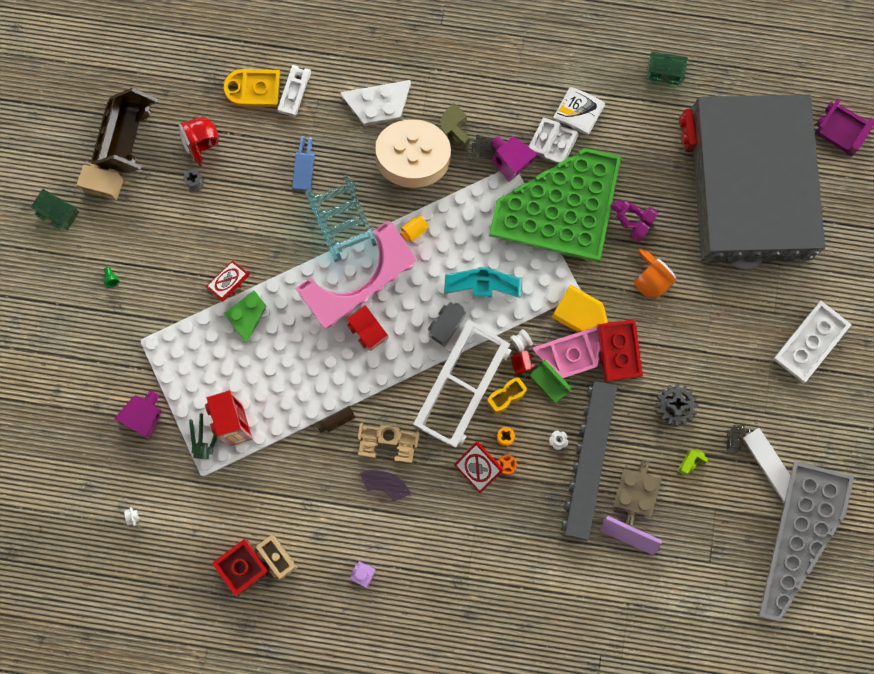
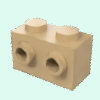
(100, 181)
(276, 557)

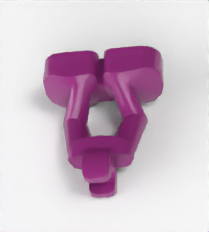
(646, 218)

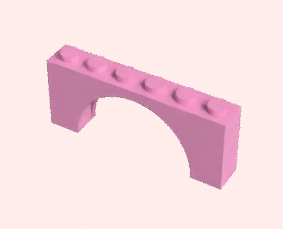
(392, 260)

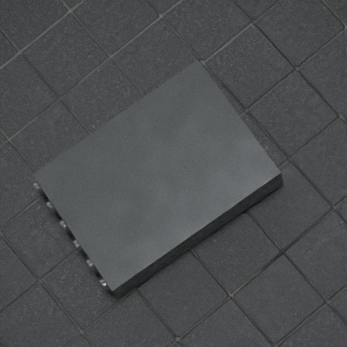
(757, 178)

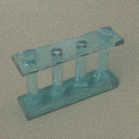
(329, 231)

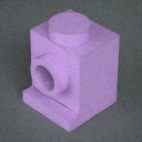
(362, 574)

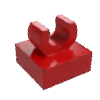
(521, 362)

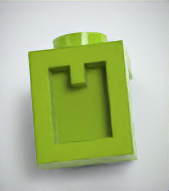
(689, 464)

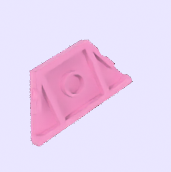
(571, 353)

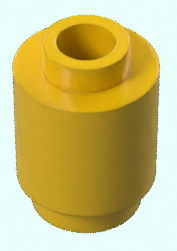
(414, 229)

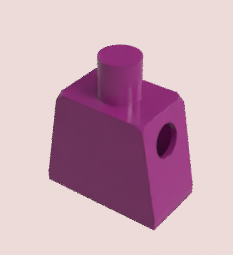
(511, 156)
(141, 414)

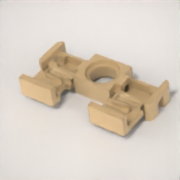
(372, 435)

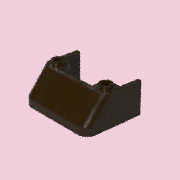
(119, 130)

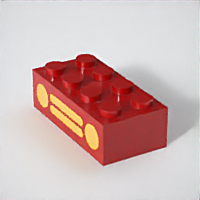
(228, 418)

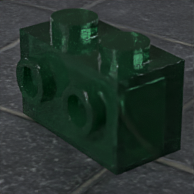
(666, 68)
(55, 210)

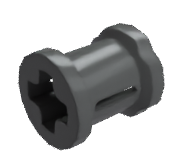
(191, 174)

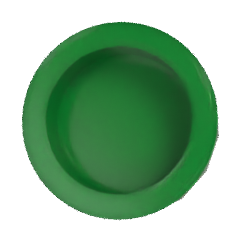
(111, 279)

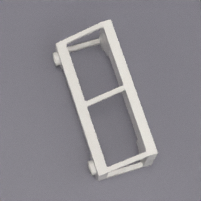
(502, 353)

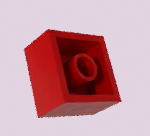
(240, 567)

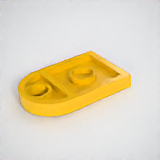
(255, 87)

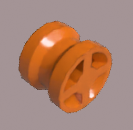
(506, 462)

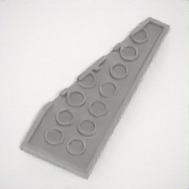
(809, 518)

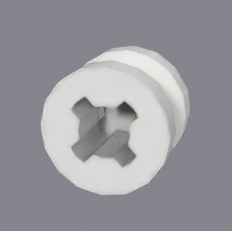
(521, 340)

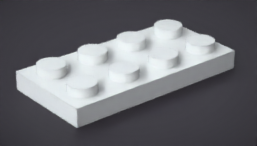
(812, 342)

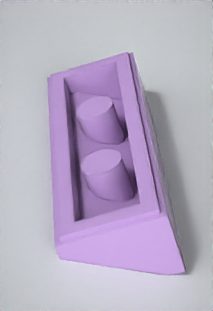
(630, 535)

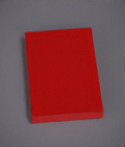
(619, 350)

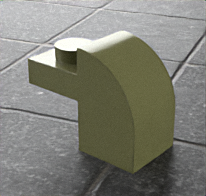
(451, 123)

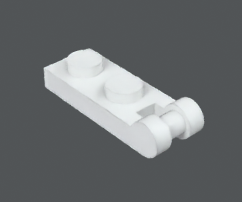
(293, 91)

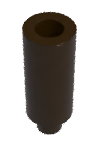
(336, 420)

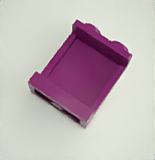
(843, 128)

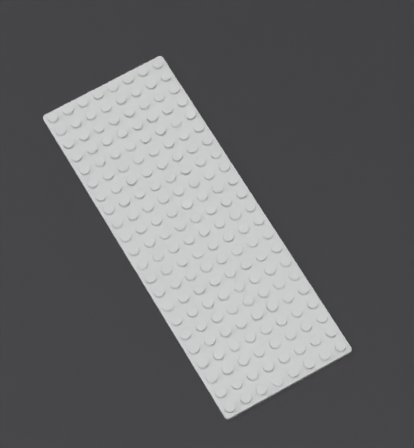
(304, 372)

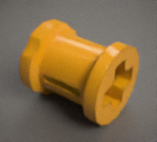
(505, 430)

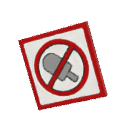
(228, 280)
(478, 467)

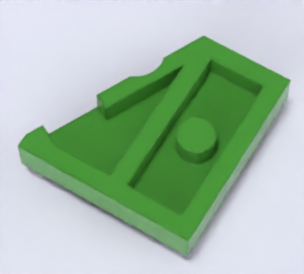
(246, 314)

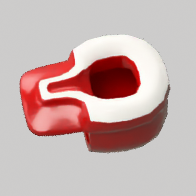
(198, 136)

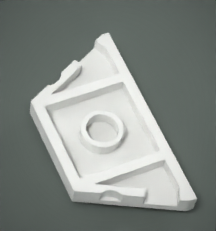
(379, 102)

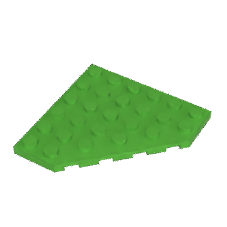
(562, 207)

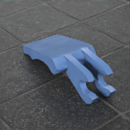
(303, 166)

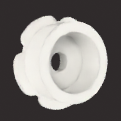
(558, 445)
(131, 516)

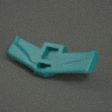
(482, 282)

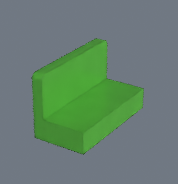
(550, 382)

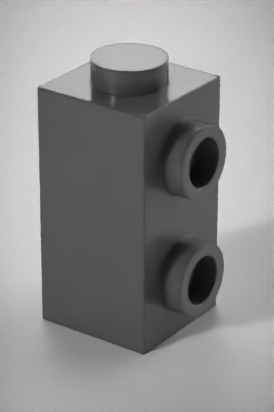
(447, 323)

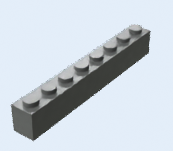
(590, 461)

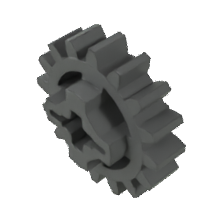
(676, 413)

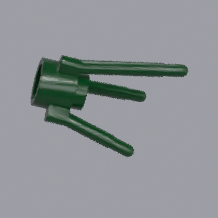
(201, 450)

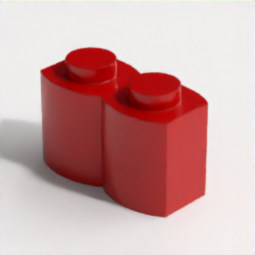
(367, 328)

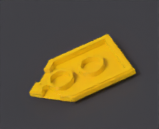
(579, 310)

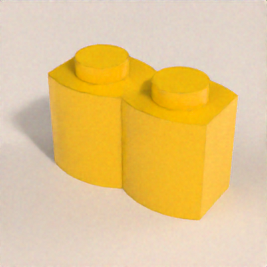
(511, 393)

